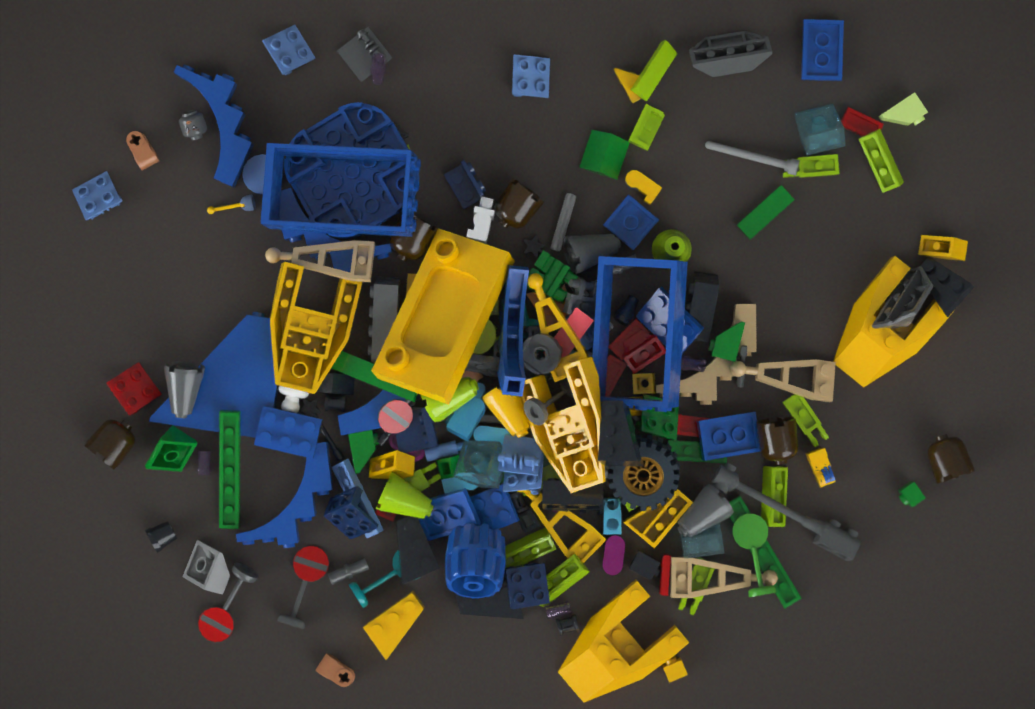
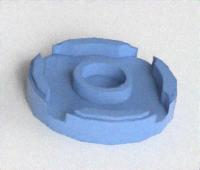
(254, 173)

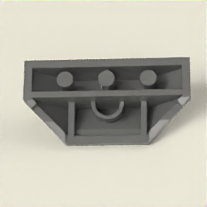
(730, 53)
(905, 300)

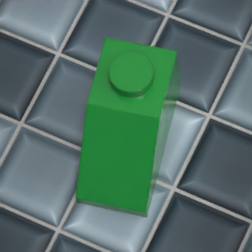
(727, 343)
(362, 447)

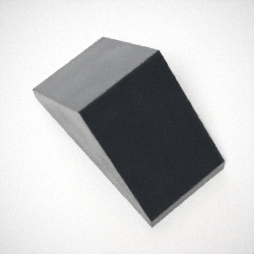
(337, 384)

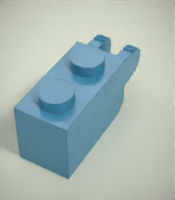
(468, 416)

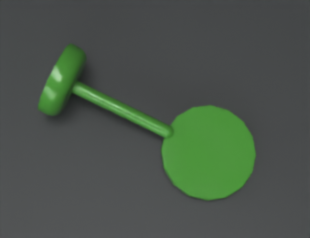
(750, 533)

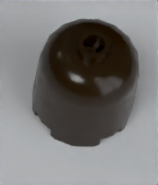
(517, 205)
(414, 246)
(778, 439)
(112, 441)
(949, 458)

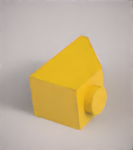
(943, 247)
(394, 462)

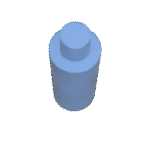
(443, 450)

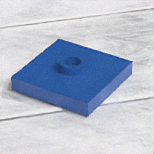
(631, 222)

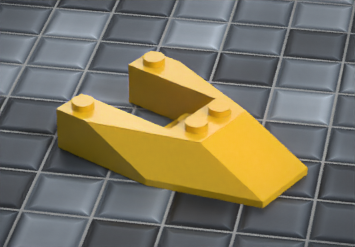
(307, 340)
(872, 352)
(572, 434)
(608, 654)

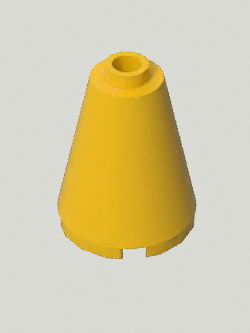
(508, 411)

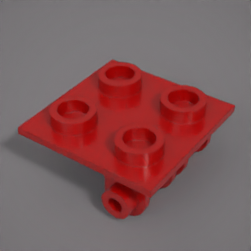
(133, 389)

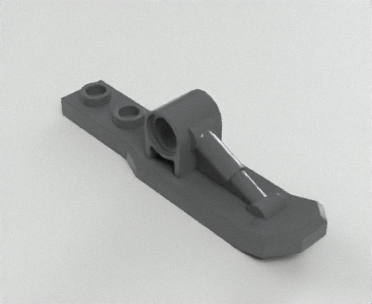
(489, 365)

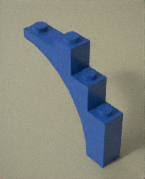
(234, 148)
(341, 259)
(510, 343)
(365, 417)
(285, 526)

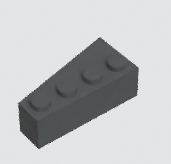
(382, 311)

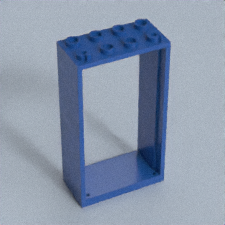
(273, 182)
(674, 329)

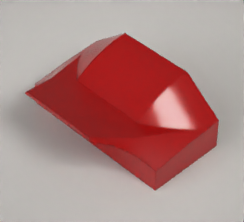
(642, 350)

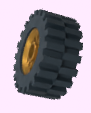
(667, 480)

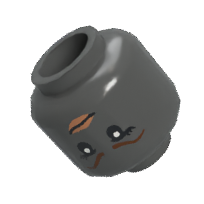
(193, 124)

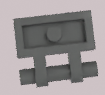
(578, 299)

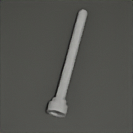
(790, 166)

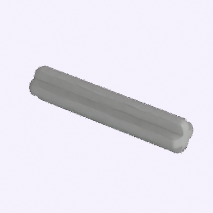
(563, 221)

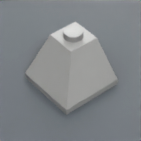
(207, 568)

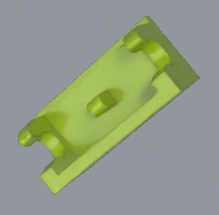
(646, 127)

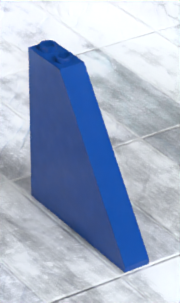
(235, 378)

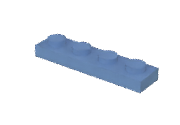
(348, 479)

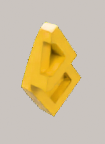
(628, 79)

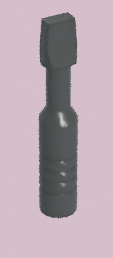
(743, 352)

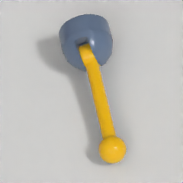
(246, 203)

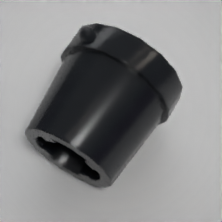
(161, 536)

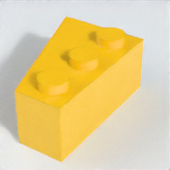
(656, 523)
(392, 624)

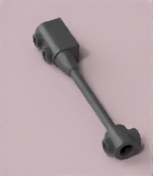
(828, 534)

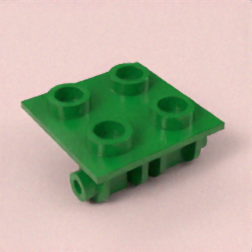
(659, 423)

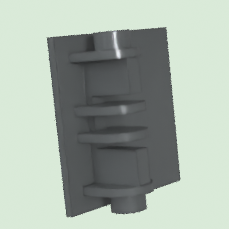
(359, 53)

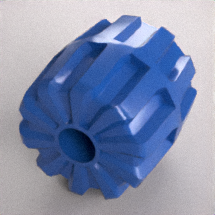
(475, 561)

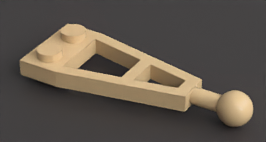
(361, 259)
(822, 377)
(682, 578)

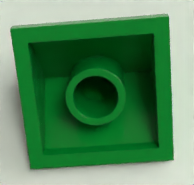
(604, 154)
(172, 451)

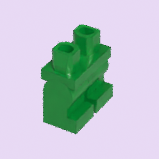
(554, 276)

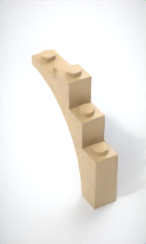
(705, 383)

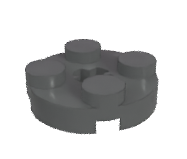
(552, 350)

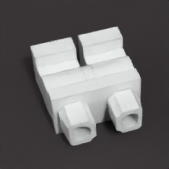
(482, 221)

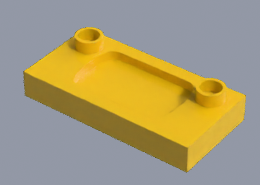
(443, 316)

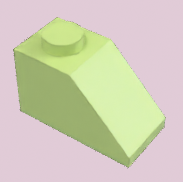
(906, 112)

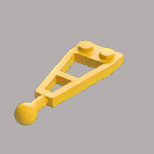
(535, 282)
(584, 545)

